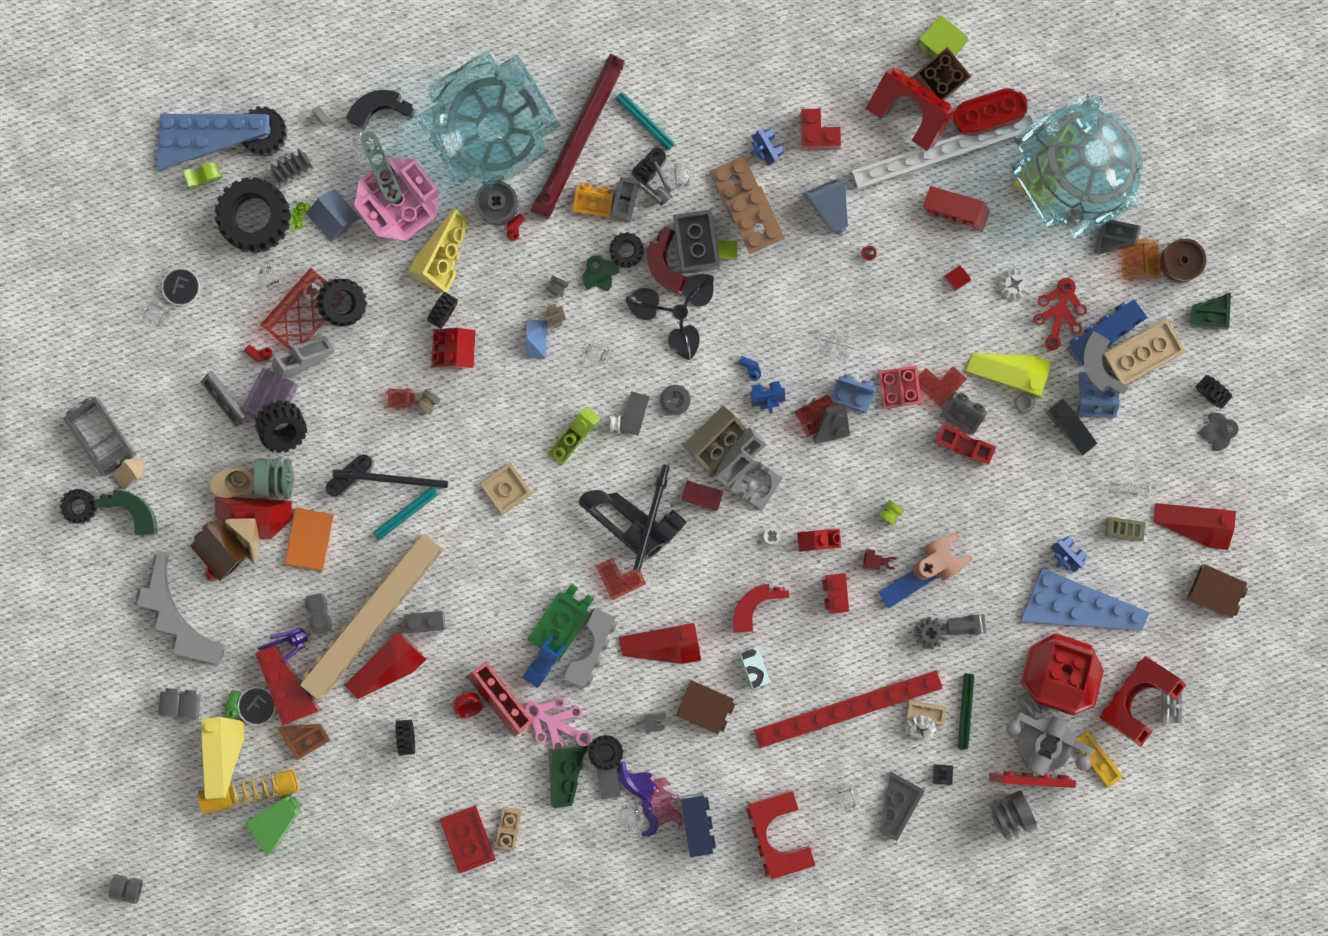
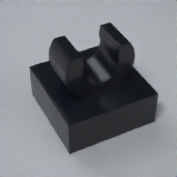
(942, 774)

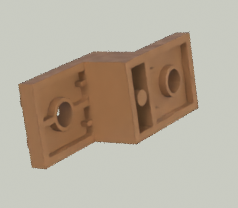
(747, 205)

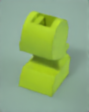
(204, 174)

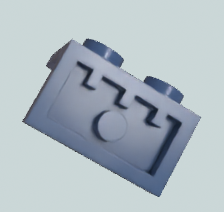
(853, 393)
(1095, 401)

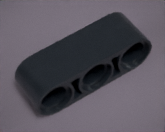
(343, 483)

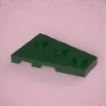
(564, 772)

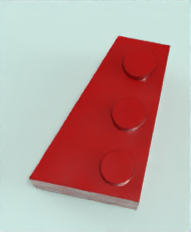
(956, 208)

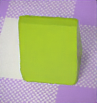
(727, 250)

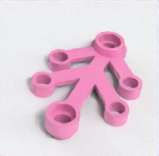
(554, 722)

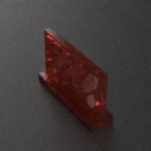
(287, 303)

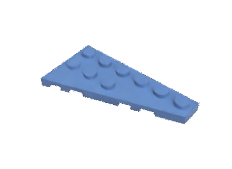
(199, 135)
(1071, 603)

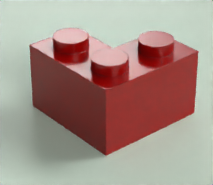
(817, 137)

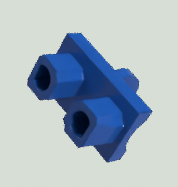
(764, 148)
(767, 399)
(1066, 556)

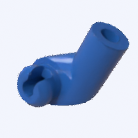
(752, 366)

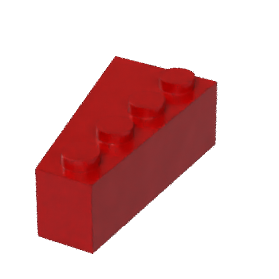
(285, 687)

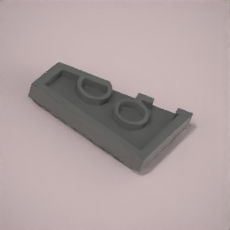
(899, 805)

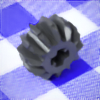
(934, 627)

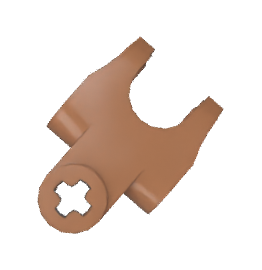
(940, 560)

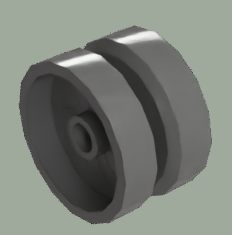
(497, 214)

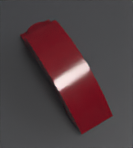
(658, 263)

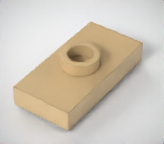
(934, 712)

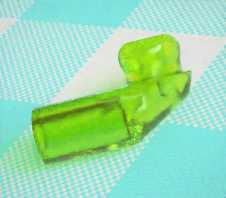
(297, 214)

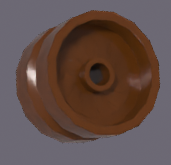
(1193, 256)

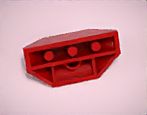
(269, 514)

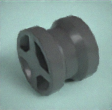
(557, 286)

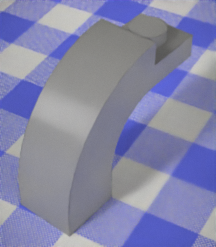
(1093, 364)

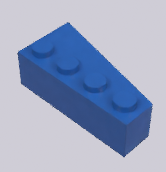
(1111, 327)

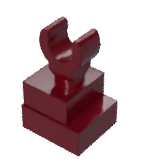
(874, 561)

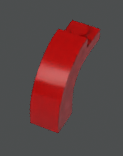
(744, 610)

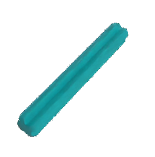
(645, 121)
(405, 513)

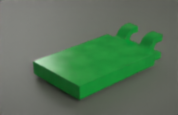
(561, 621)

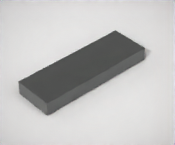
(223, 398)
(608, 778)

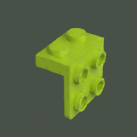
(942, 35)

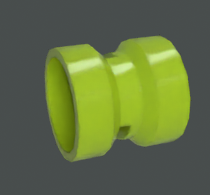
(891, 512)

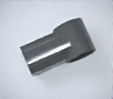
(971, 624)

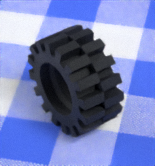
(626, 261)
(442, 310)
(1213, 391)
(67, 503)
(405, 737)
(617, 752)

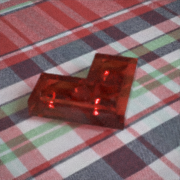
(940, 390)
(618, 584)

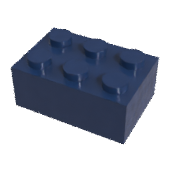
(698, 824)

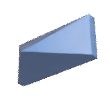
(536, 339)

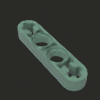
(379, 168)

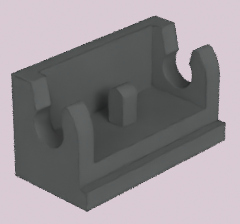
(651, 724)

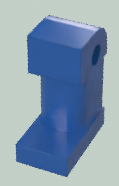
(542, 664)

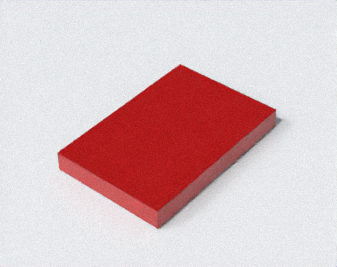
(467, 839)

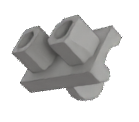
(1171, 709)

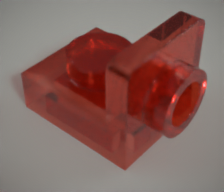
(400, 398)

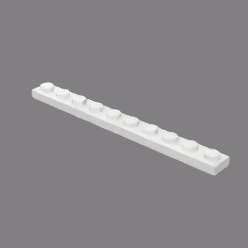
(940, 152)

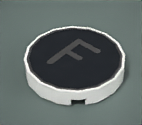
(181, 287)
(256, 706)

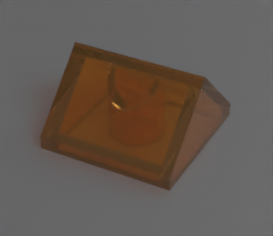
(1141, 260)

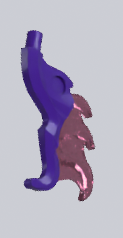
(655, 798)

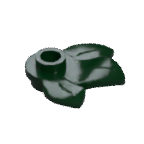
(599, 276)

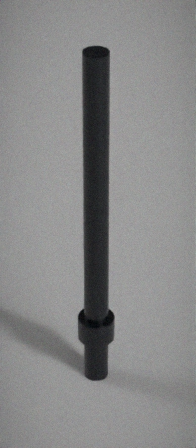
(352, 475)
(661, 483)

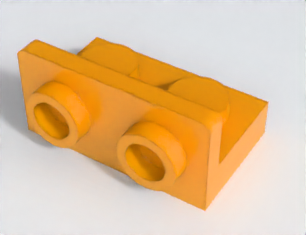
(593, 200)

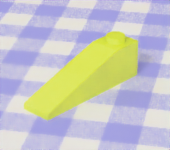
(1017, 372)

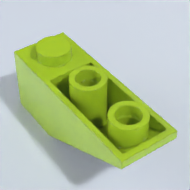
(574, 435)

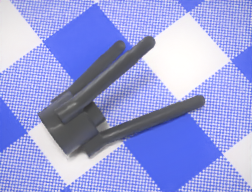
(660, 195)

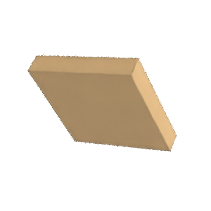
(506, 488)

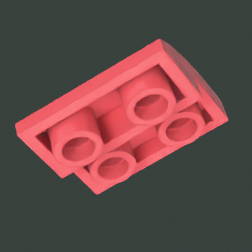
(900, 387)

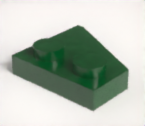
(1212, 313)

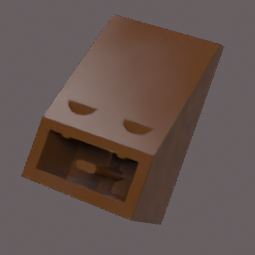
(943, 75)

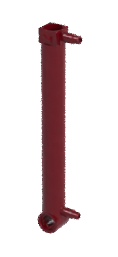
(546, 200)

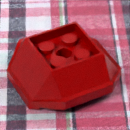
(1053, 688)

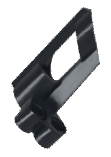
(661, 532)

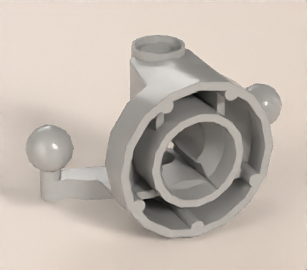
(1035, 732)

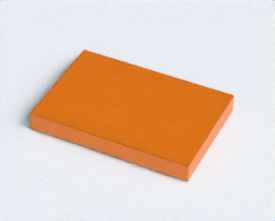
(309, 539)

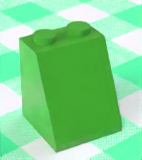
(273, 823)

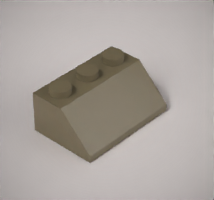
(715, 439)

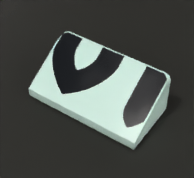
(755, 667)

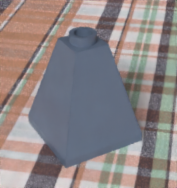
(830, 204)

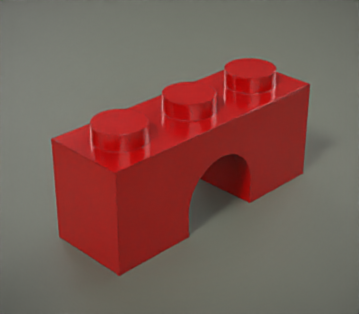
(964, 445)

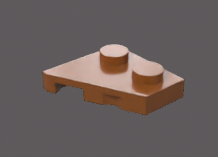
(304, 738)

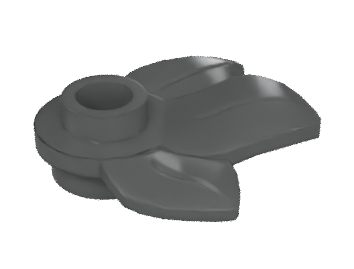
(1216, 431)

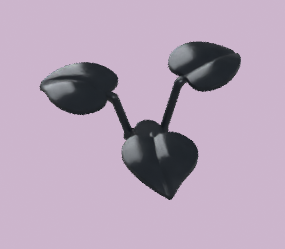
(683, 340)

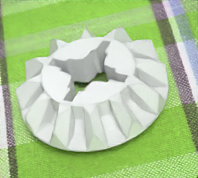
(1012, 293)
(924, 723)

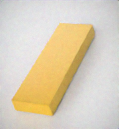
(1100, 761)

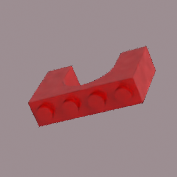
(935, 111)
(1145, 676)
(777, 862)

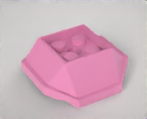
(402, 219)

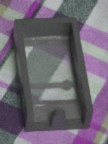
(99, 435)

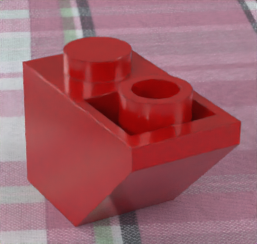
(819, 540)

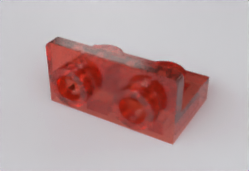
(812, 414)

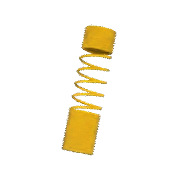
(286, 785)

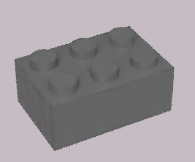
(696, 241)

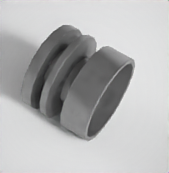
(1013, 815)

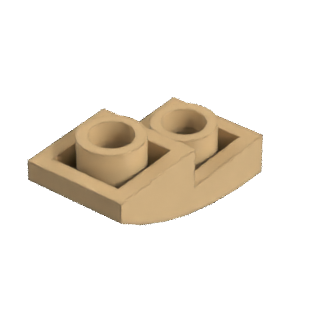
(508, 828)

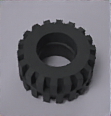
(358, 302)
(278, 414)

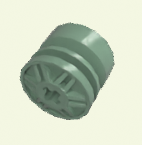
(273, 478)

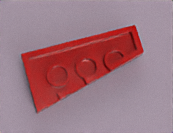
(1027, 778)

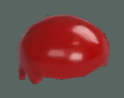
(467, 705)

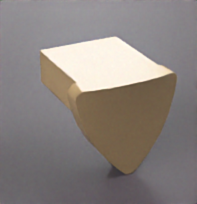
(128, 472)

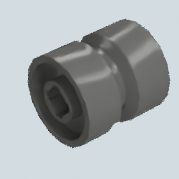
(126, 889)

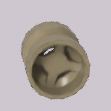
(427, 402)

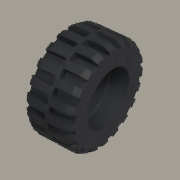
(230, 203)

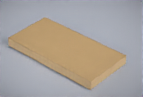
(1143, 352)

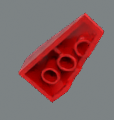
(1204, 525)
(670, 644)
(388, 665)

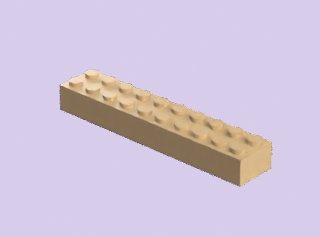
(372, 616)

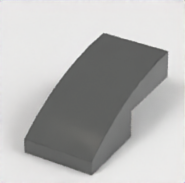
(634, 413)

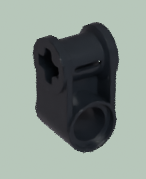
(648, 166)

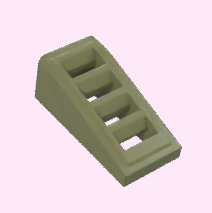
(1110, 526)

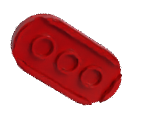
(990, 112)

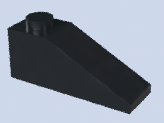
(1071, 426)

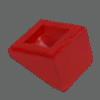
(958, 278)

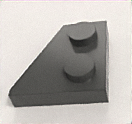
(1116, 236)
(833, 424)

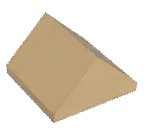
(247, 534)

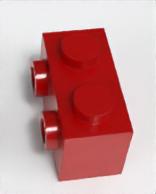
(836, 593)

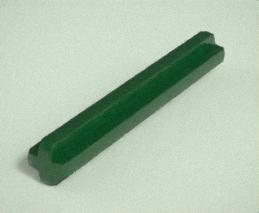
(966, 709)

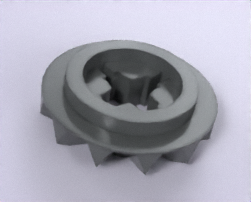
(680, 392)

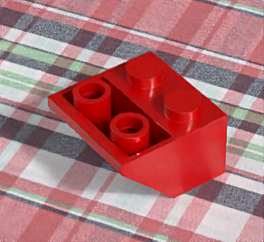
(453, 348)

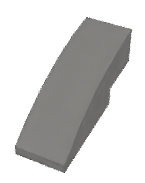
(301, 357)
(740, 457)

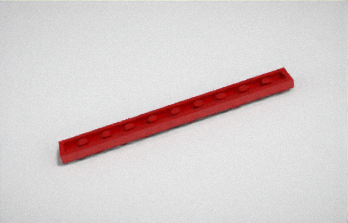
(848, 709)

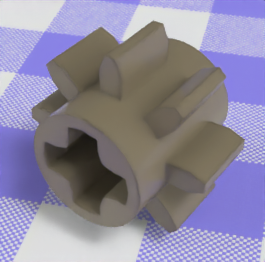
(554, 316)

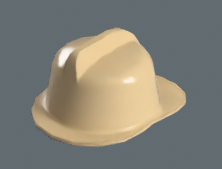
(232, 482)

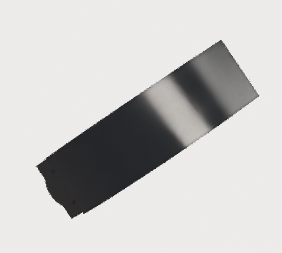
(374, 101)

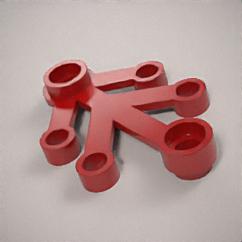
(1060, 311)

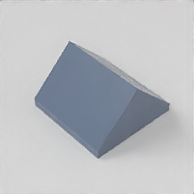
(332, 214)

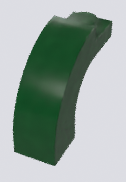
(143, 515)

